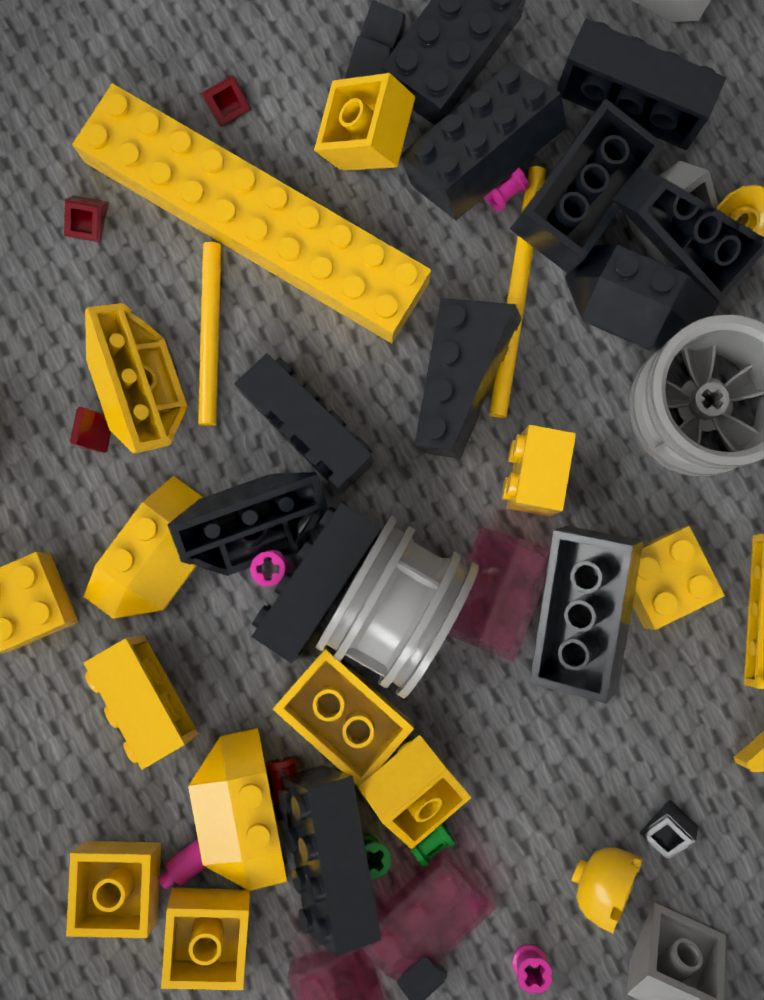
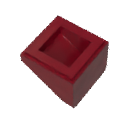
(225, 100)
(84, 218)
(90, 430)

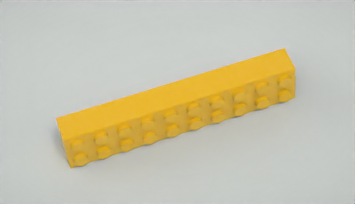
(252, 213)

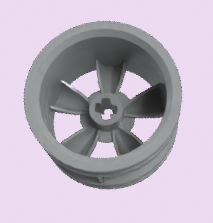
(652, 396)
(399, 608)

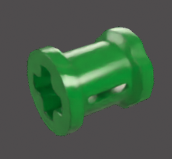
(433, 844)
(382, 859)

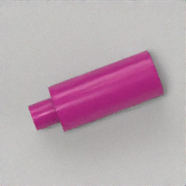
(182, 866)

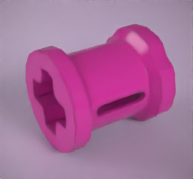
(507, 189)
(262, 577)
(528, 980)

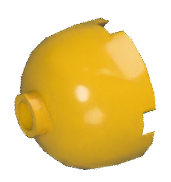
(606, 885)

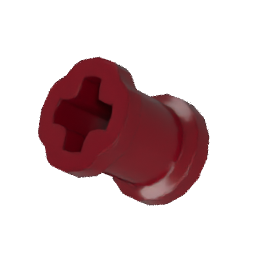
(275, 772)

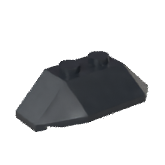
(636, 296)
(248, 519)

